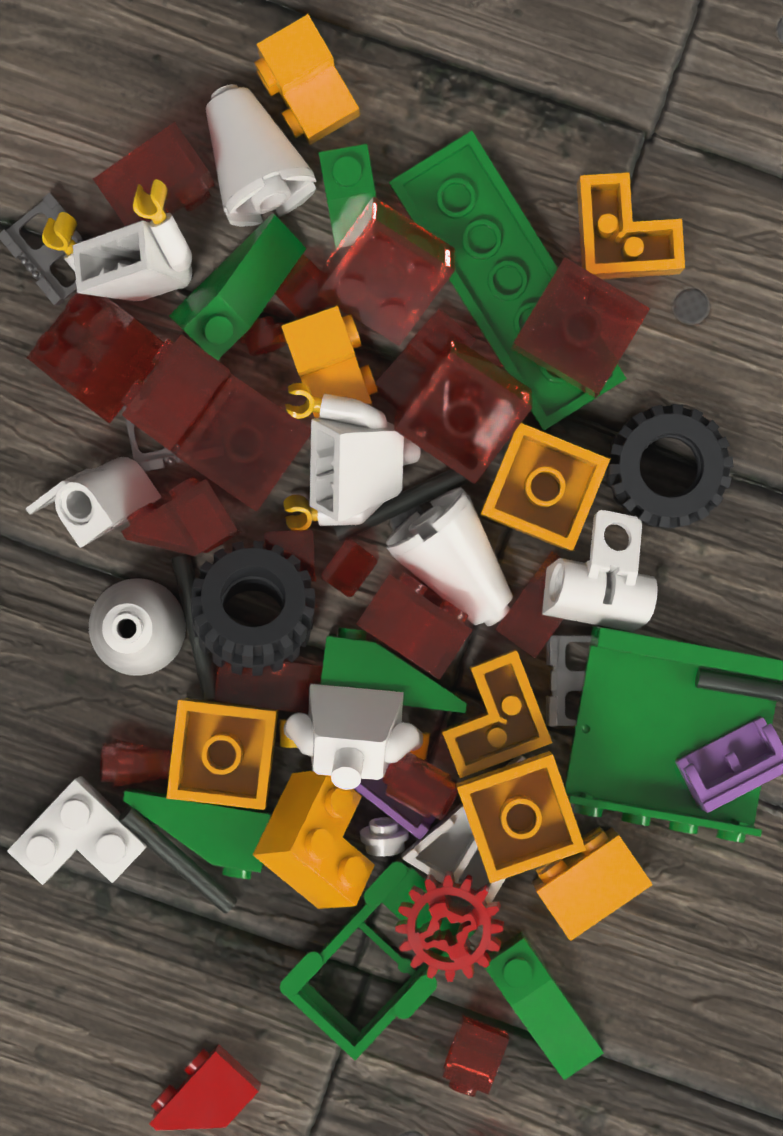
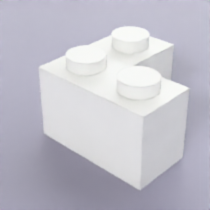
(80, 822)

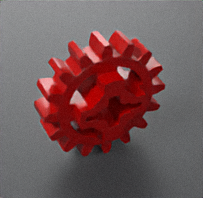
(457, 946)

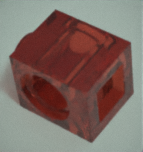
(474, 1056)

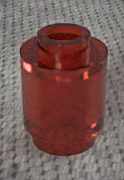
(420, 786)

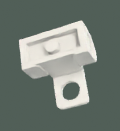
(99, 498)
(606, 587)

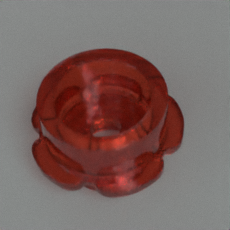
(264, 337)

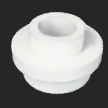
(384, 837)

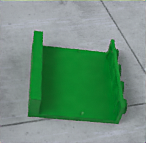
(646, 713)

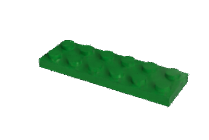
(497, 261)

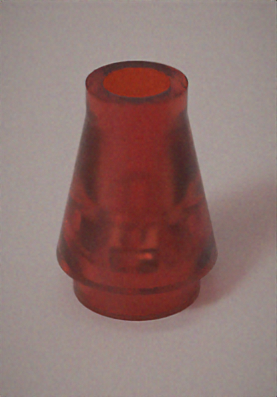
(132, 763)

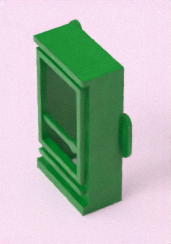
(390, 889)

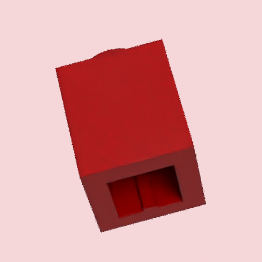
(210, 1095)

